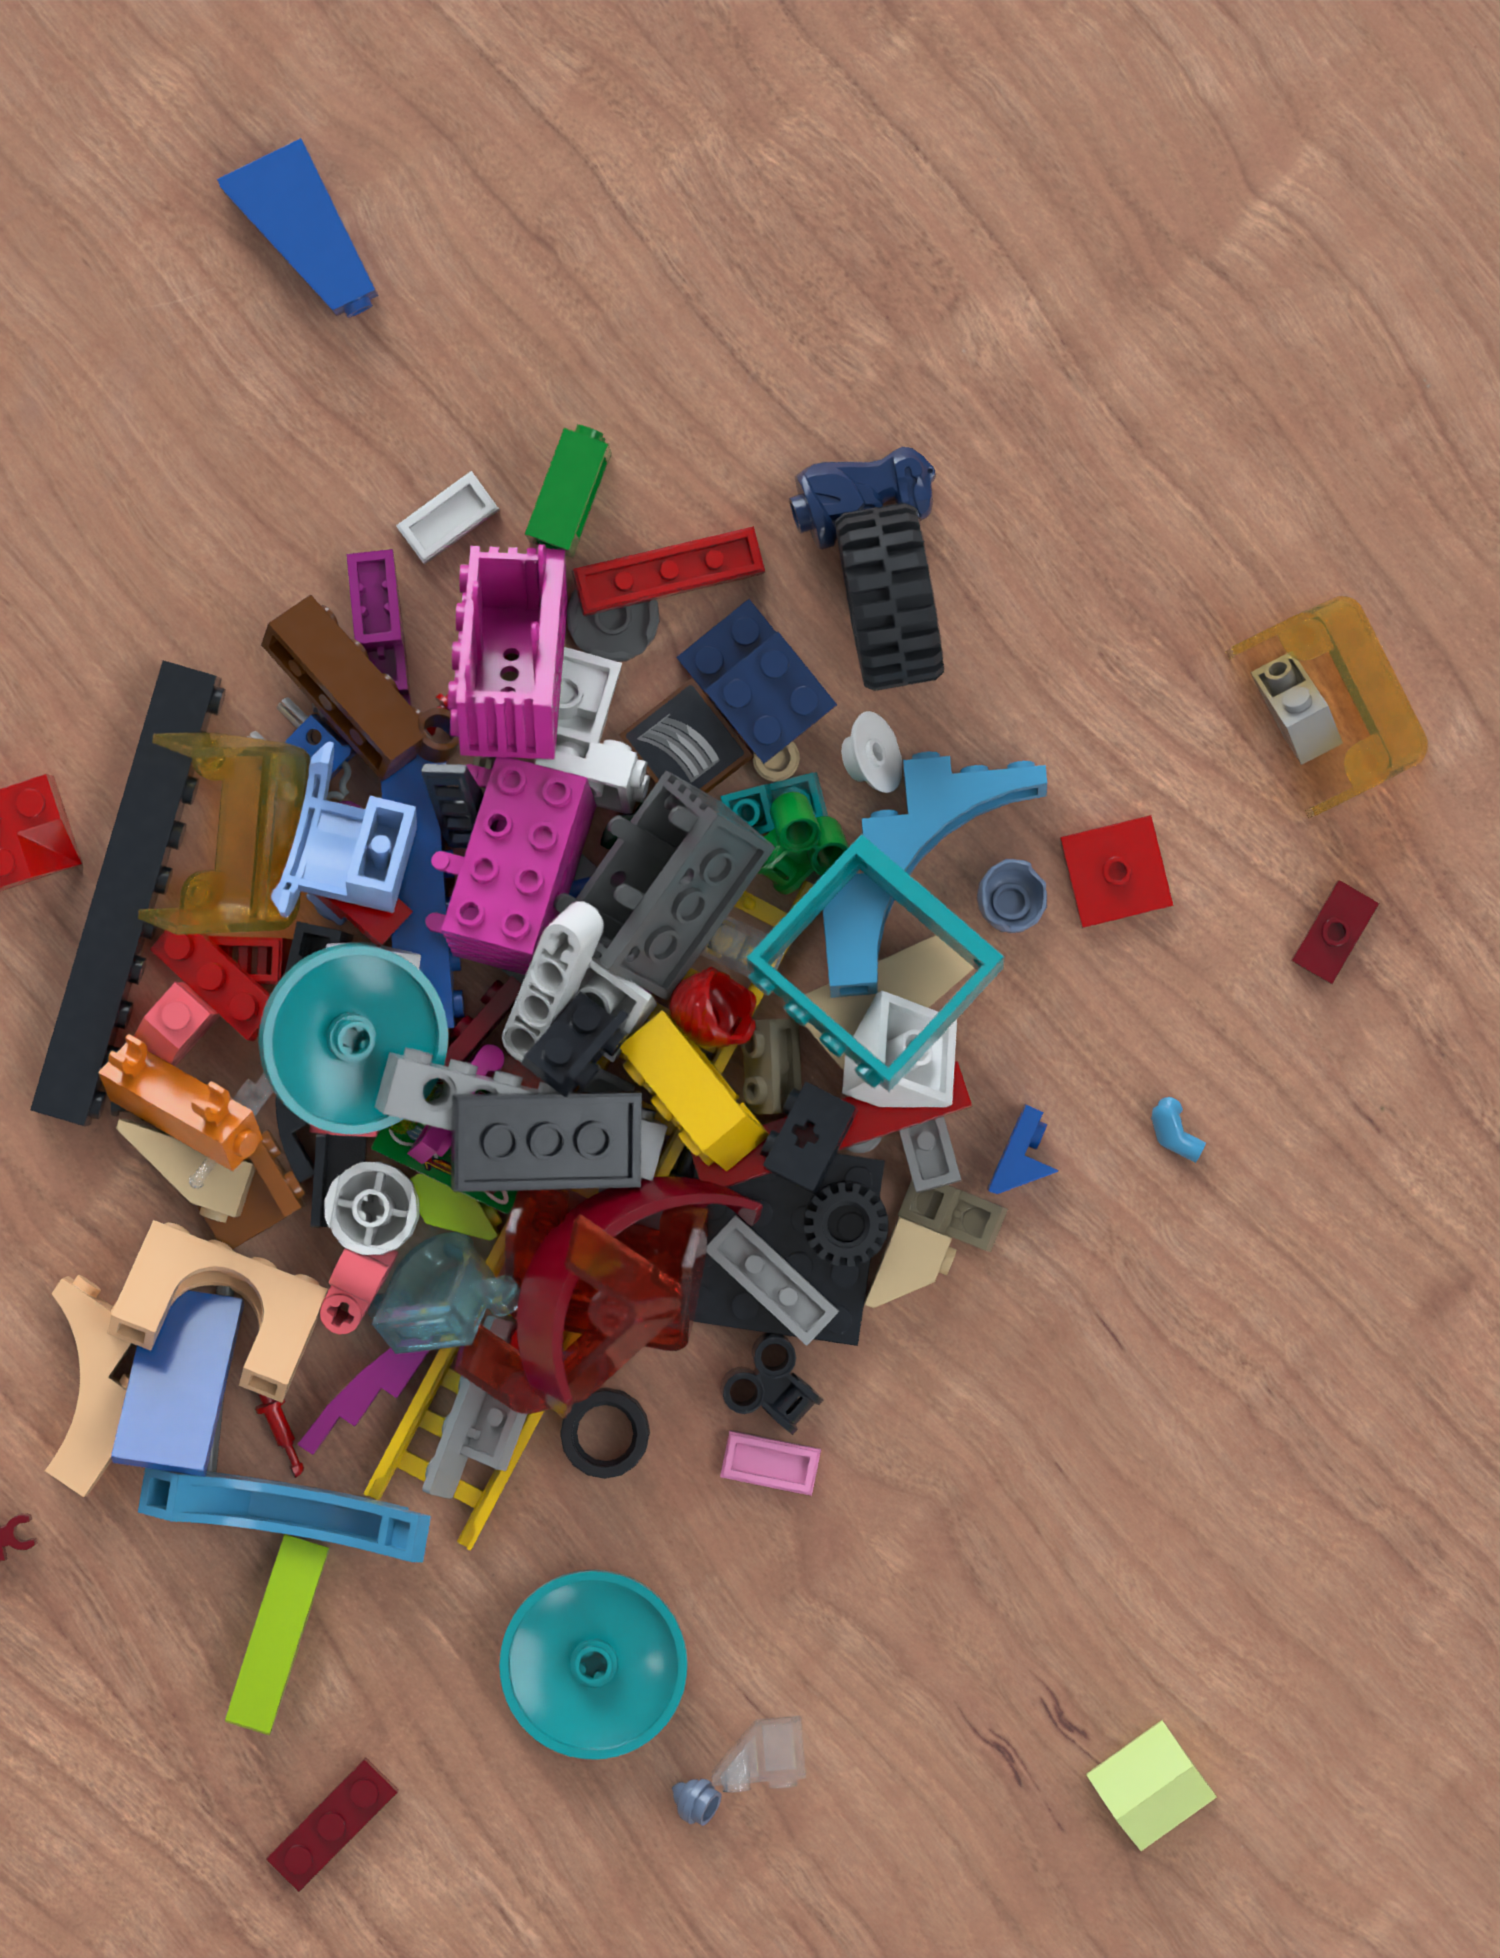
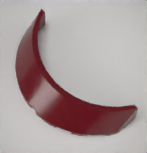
(551, 1285)

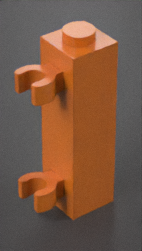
(180, 1104)

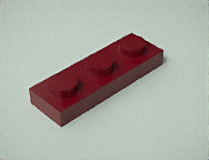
(332, 1824)

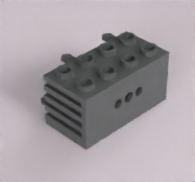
(669, 883)

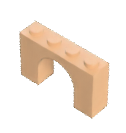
(177, 1262)

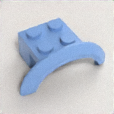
(345, 848)

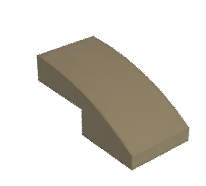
(955, 1214)

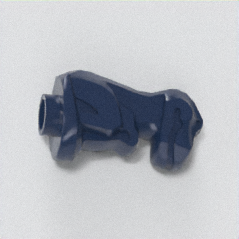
(838, 488)

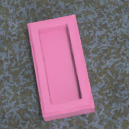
(770, 1462)

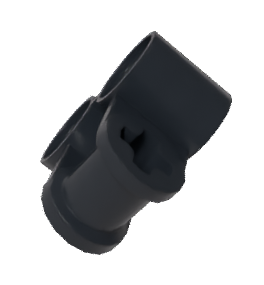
(775, 1386)

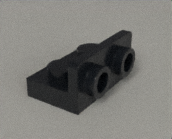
(575, 1043)

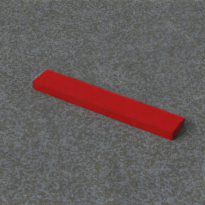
(868, 1124)

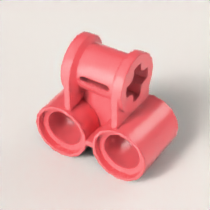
(355, 1282)

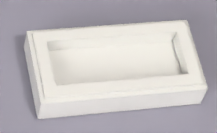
(447, 517)

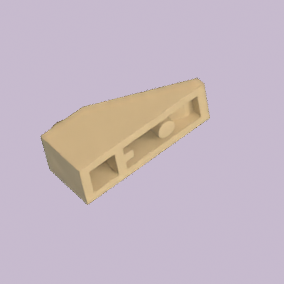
(222, 1191)

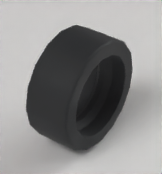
(613, 1467)

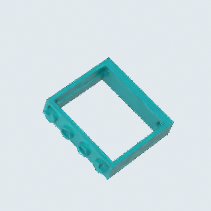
(920, 903)

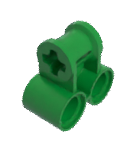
(801, 842)

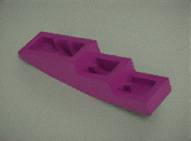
(378, 614)
(387, 1372)

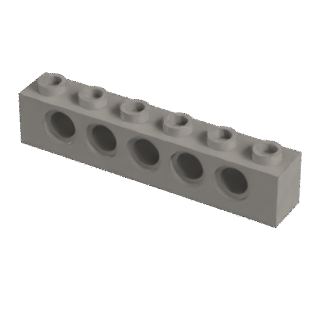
(408, 1073)

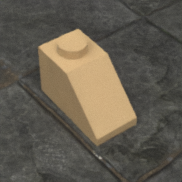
(910, 1262)

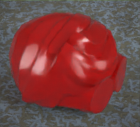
(711, 1008)

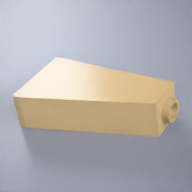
(915, 974)

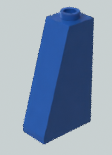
(297, 216)

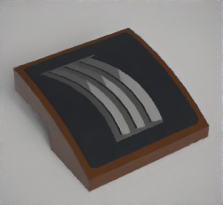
(687, 740)

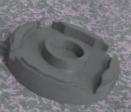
(614, 633)

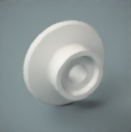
(873, 753)

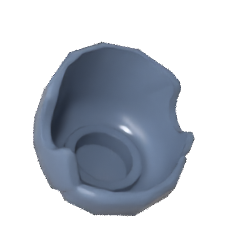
(1012, 896)

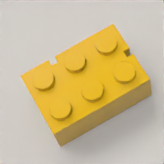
(691, 1093)

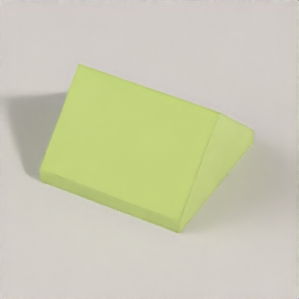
(1151, 1786)

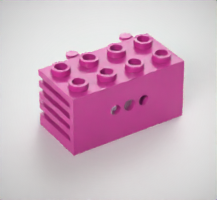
(507, 608)
(518, 870)

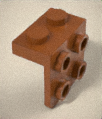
(270, 1198)

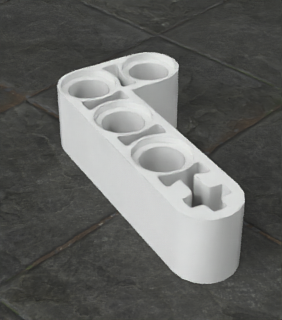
(552, 976)

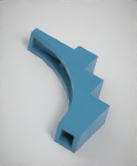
(935, 808)

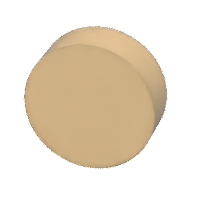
(780, 766)

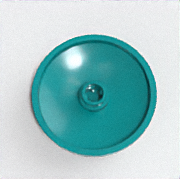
(333, 1031)
(593, 1664)

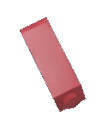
(176, 1023)

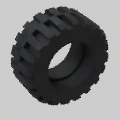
(890, 596)

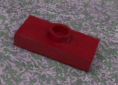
(1335, 932)

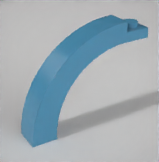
(286, 1510)

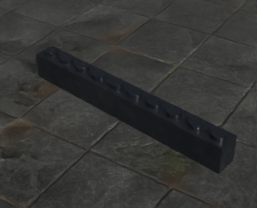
(128, 881)

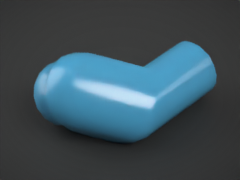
(1170, 1130)

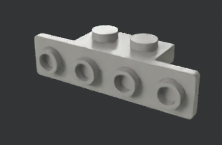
(474, 1429)

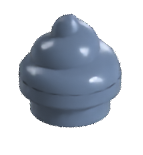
(696, 1800)

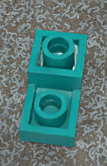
(755, 803)

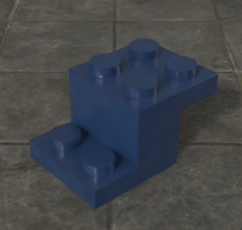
(756, 681)

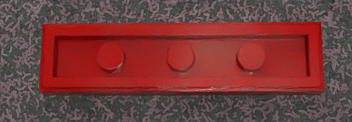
(668, 571)

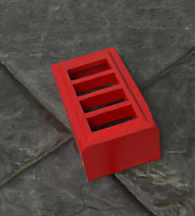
(280, 955)

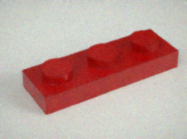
(215, 979)

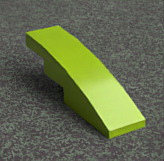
(277, 1635)

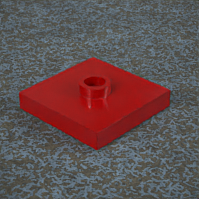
(1116, 871)

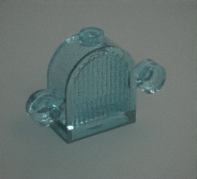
(440, 1296)

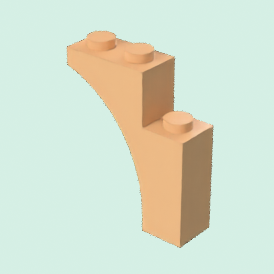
(101, 1394)

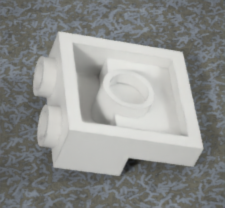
(585, 698)
(612, 772)

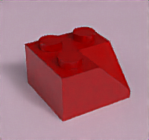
(34, 832)

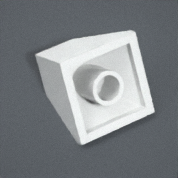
(886, 1032)

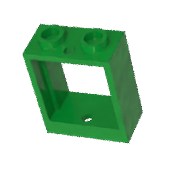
(569, 489)

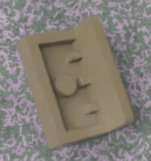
(771, 1065)

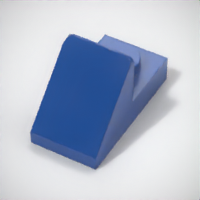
(1014, 1166)

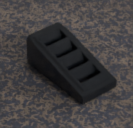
(454, 806)

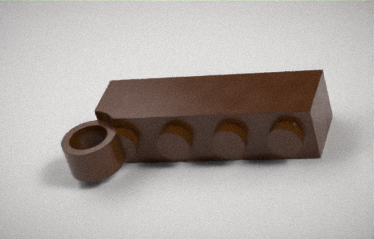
(352, 691)

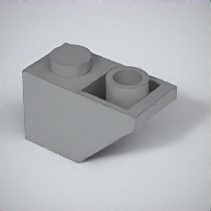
(1297, 708)

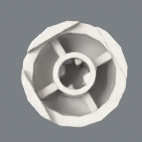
(372, 1208)

